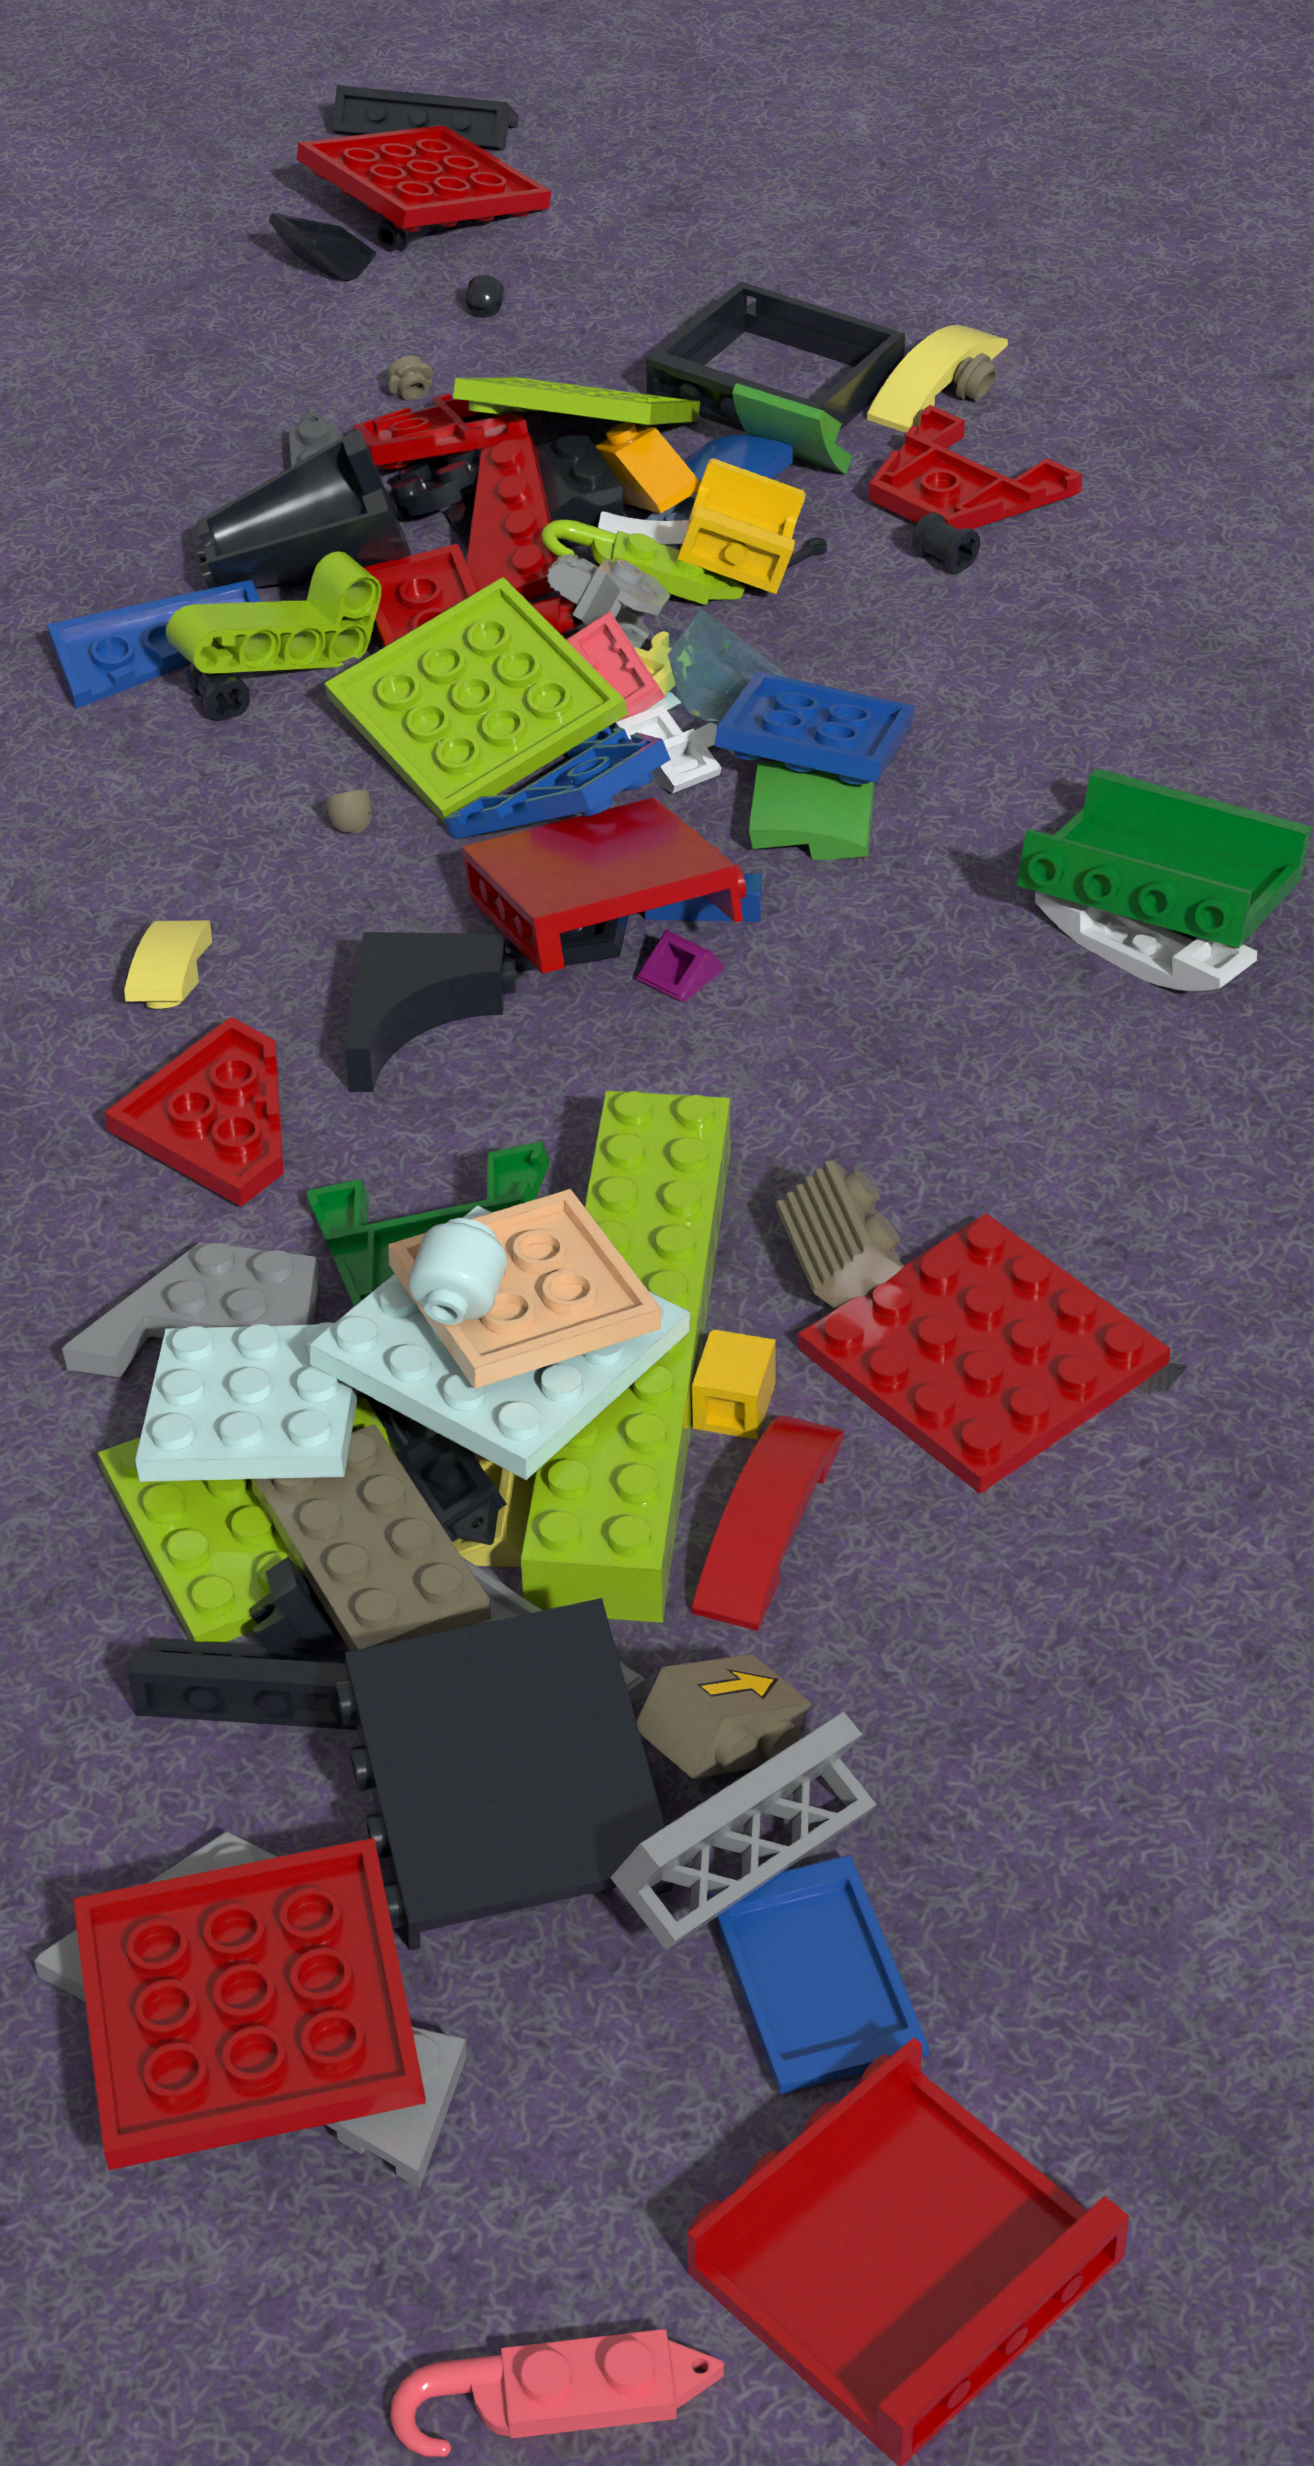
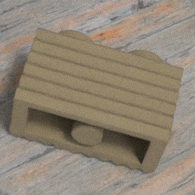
(840, 1234)

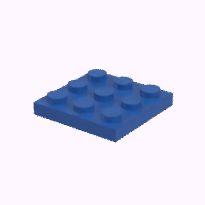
(814, 728)

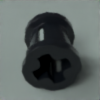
(945, 542)
(215, 693)

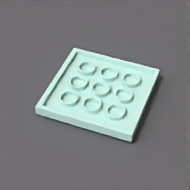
(517, 1422)

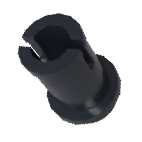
(394, 238)

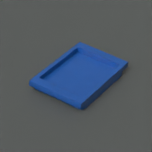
(817, 1975)

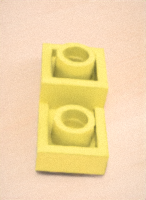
(166, 962)

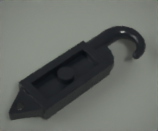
(446, 1478)

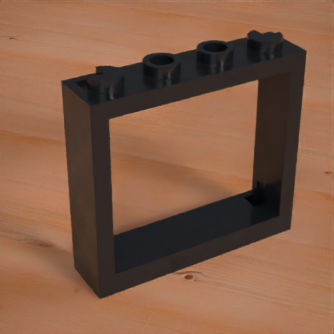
(680, 372)

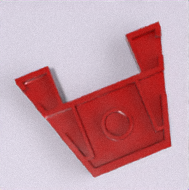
(435, 432)
(969, 495)

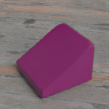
(678, 967)

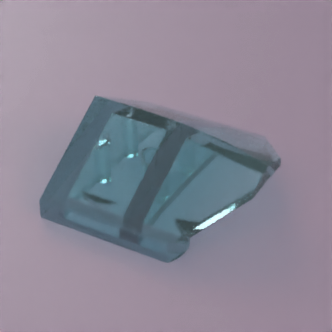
(713, 667)

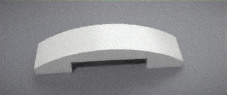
(1148, 949)

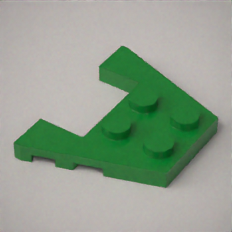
(362, 1248)

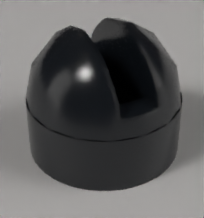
(484, 296)

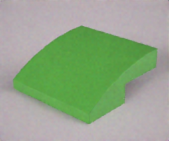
(804, 427)
(810, 810)

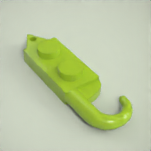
(647, 555)

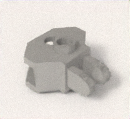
(609, 589)

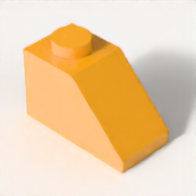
(647, 467)

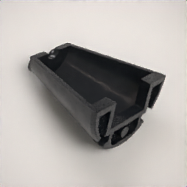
(302, 516)

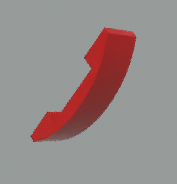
(762, 1520)

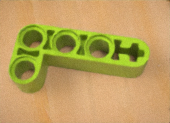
(284, 634)

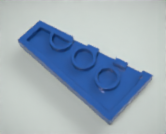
(127, 644)

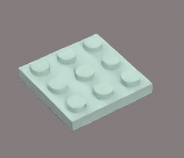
(244, 1407)

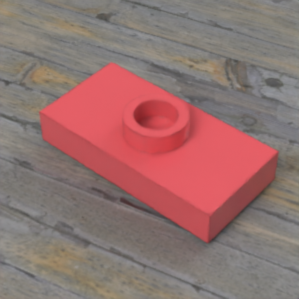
(616, 660)

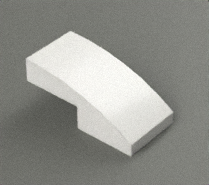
(689, 756)

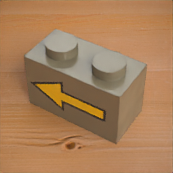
(722, 1715)

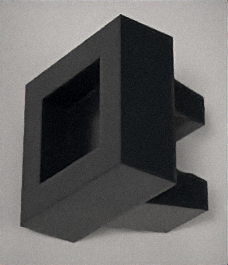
(290, 1611)

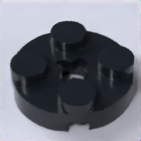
(434, 488)

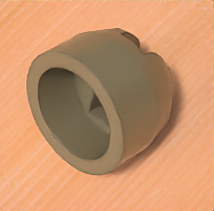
(350, 810)

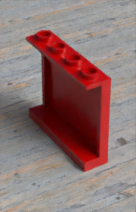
(593, 873)
(900, 2254)

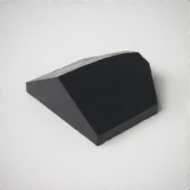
(324, 246)

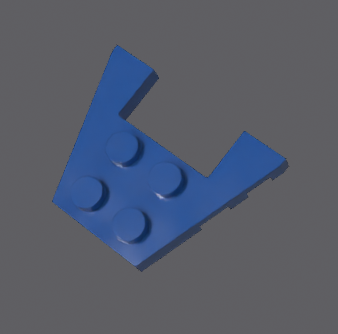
(581, 785)

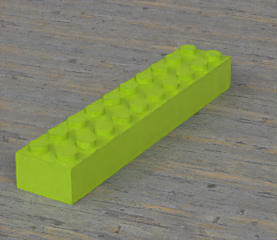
(613, 1493)

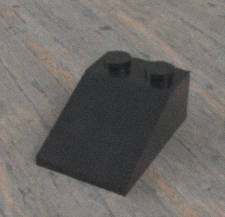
(575, 485)

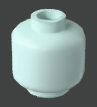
(458, 1271)

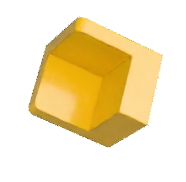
(734, 1384)

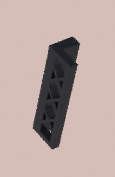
(377, 111)
(237, 1683)

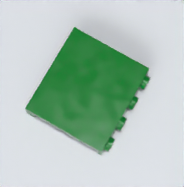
(1169, 859)

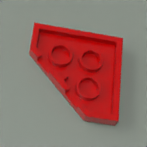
(212, 1113)

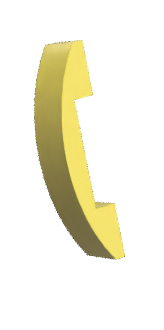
(927, 372)

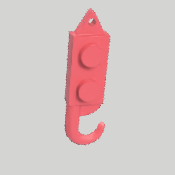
(560, 2386)

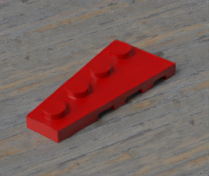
(510, 519)

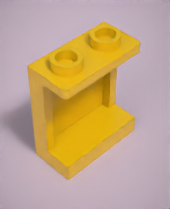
(742, 525)

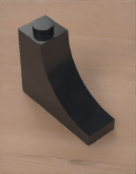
(417, 984)

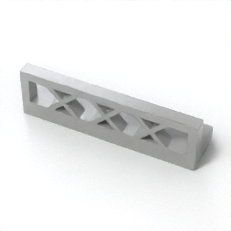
(738, 1806)

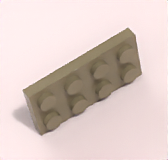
(374, 1549)

